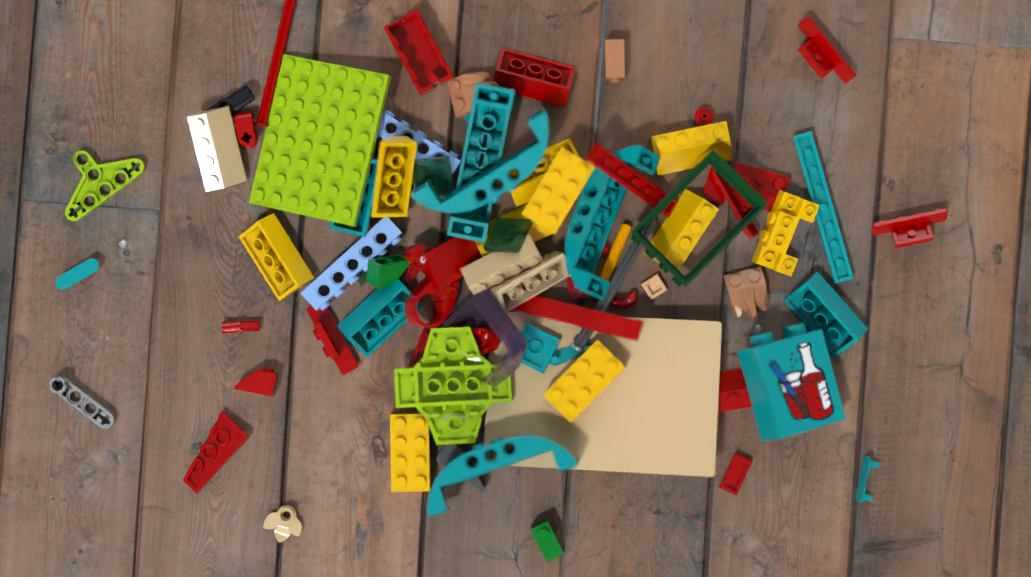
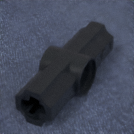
(236, 100)

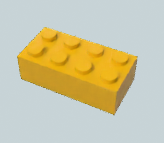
(558, 190)
(584, 381)
(410, 452)

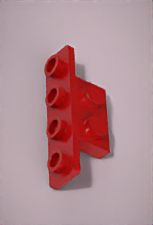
(822, 54)
(738, 204)
(910, 229)
(332, 339)

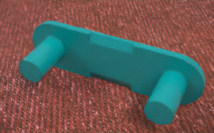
(77, 274)
(566, 354)
(865, 469)

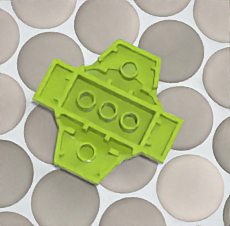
(450, 387)

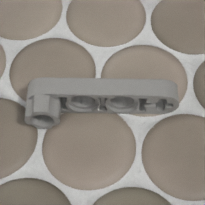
(82, 403)

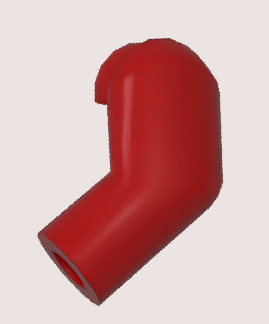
(626, 302)

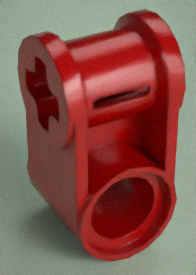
(245, 126)

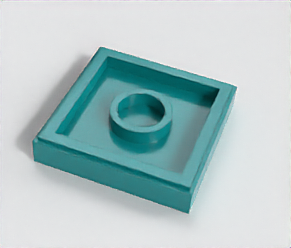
(540, 347)

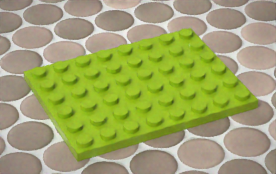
(320, 140)

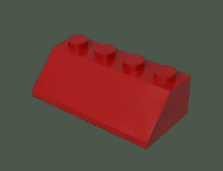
(534, 77)
(733, 391)

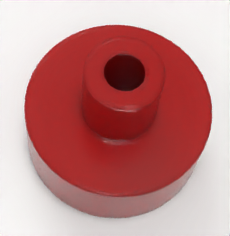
(698, 117)

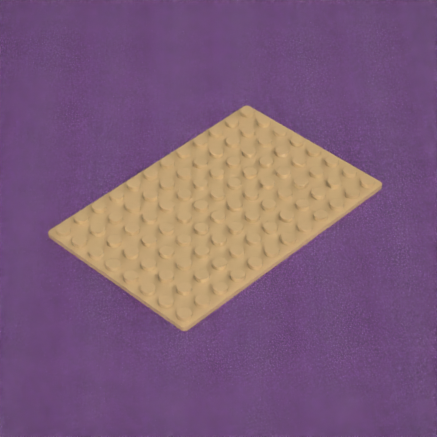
(647, 421)

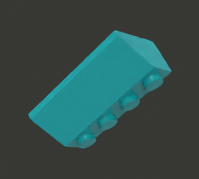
(366, 207)
(824, 309)
(377, 317)

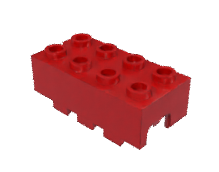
(418, 52)

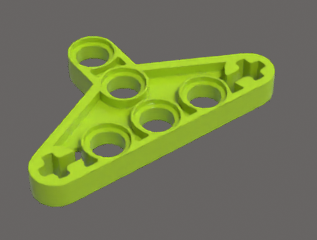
(107, 176)

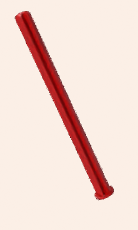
(276, 60)

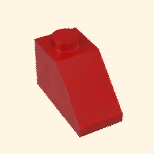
(259, 382)

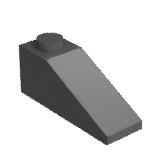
(450, 453)

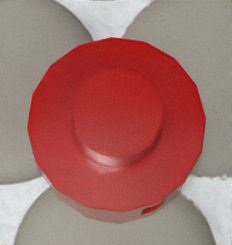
(486, 339)

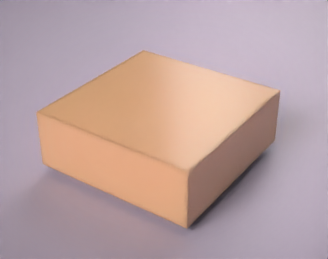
(654, 286)

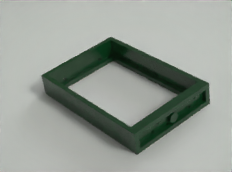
(735, 181)

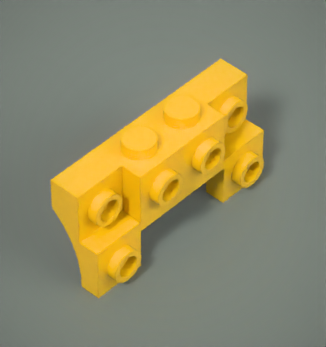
(780, 230)

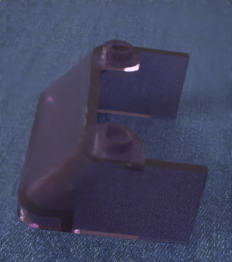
(486, 309)

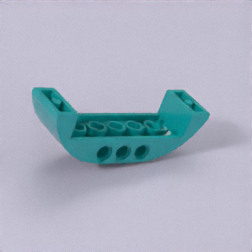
(481, 152)
(467, 199)
(595, 217)
(460, 470)

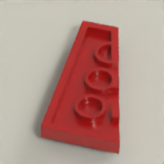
(215, 452)

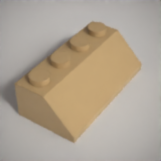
(217, 148)
(500, 266)
(531, 281)

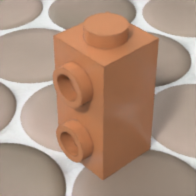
(614, 60)

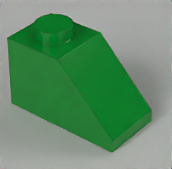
(386, 270)
(546, 540)

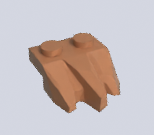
(463, 89)
(747, 292)

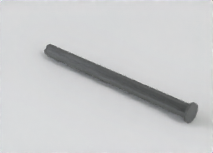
(615, 283)

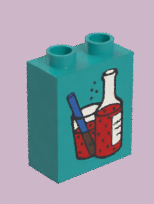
(790, 382)

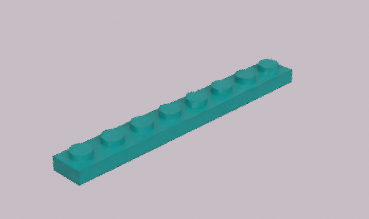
(825, 216)

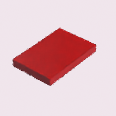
(448, 258)

